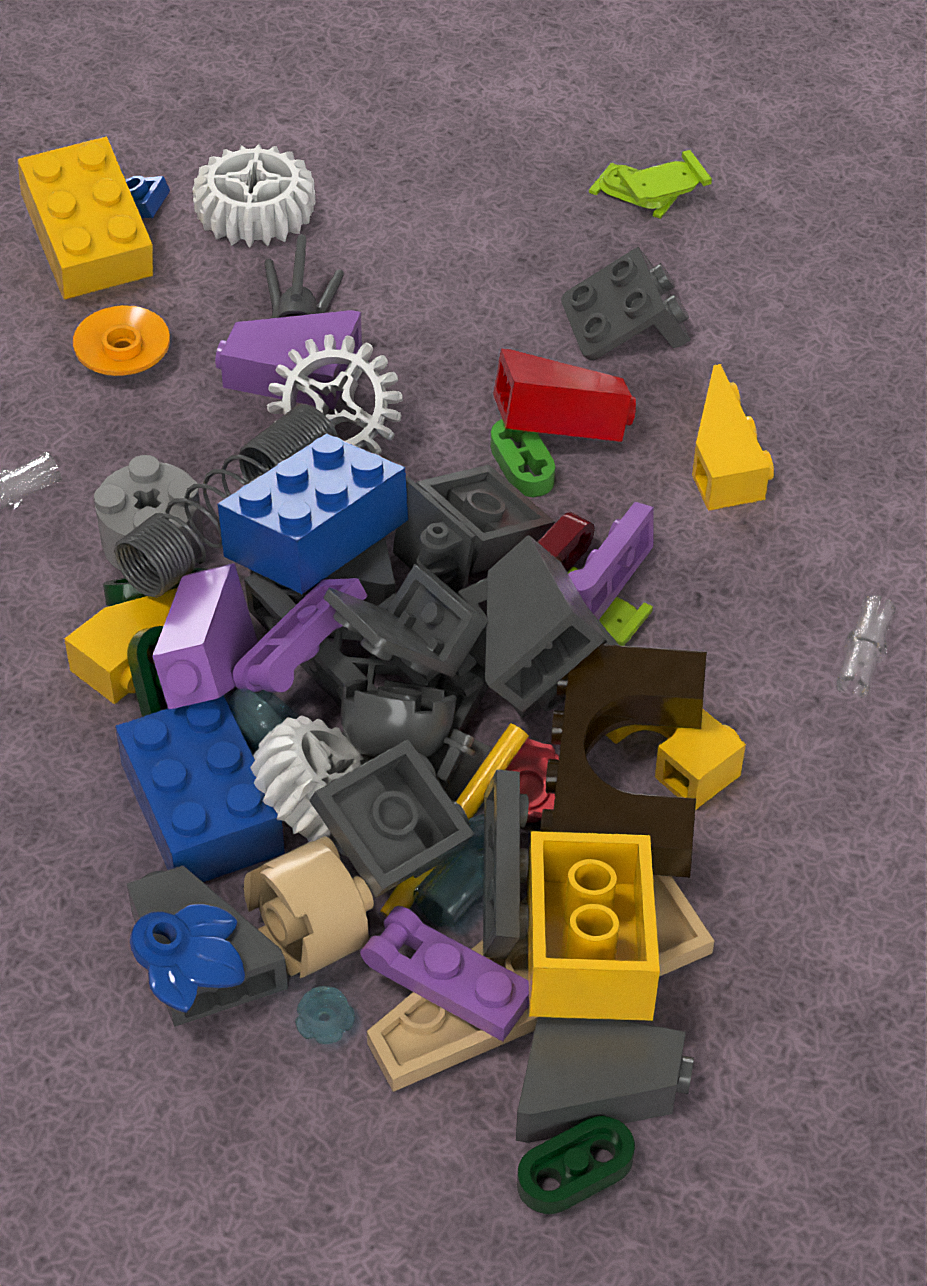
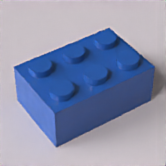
(313, 512)
(199, 789)

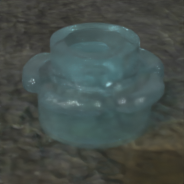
(324, 1001)

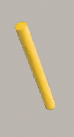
(469, 800)

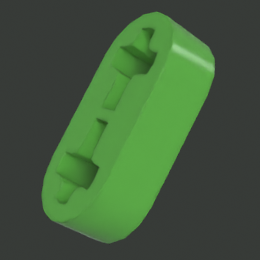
(513, 460)

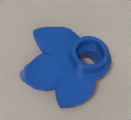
(195, 956)

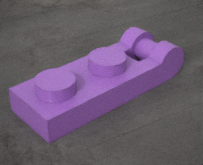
(616, 559)
(293, 639)
(448, 973)

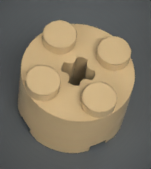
(310, 906)

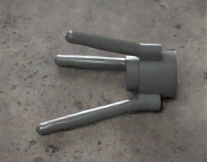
(298, 299)

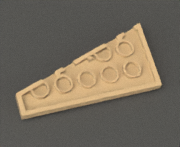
(426, 1039)

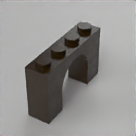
(611, 691)

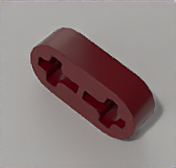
(568, 539)

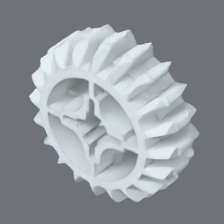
(254, 195)
(345, 382)
(297, 762)

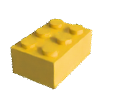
(85, 217)
(591, 926)

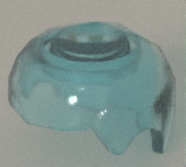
(258, 714)

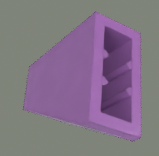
(259, 346)
(203, 637)

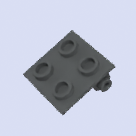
(434, 539)

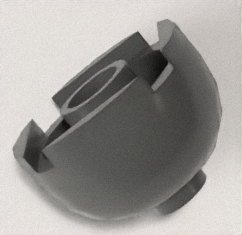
(393, 714)

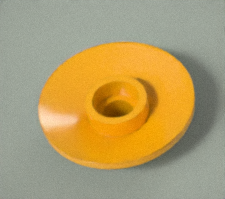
(121, 340)

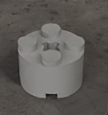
(138, 493)

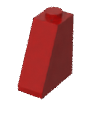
(561, 398)

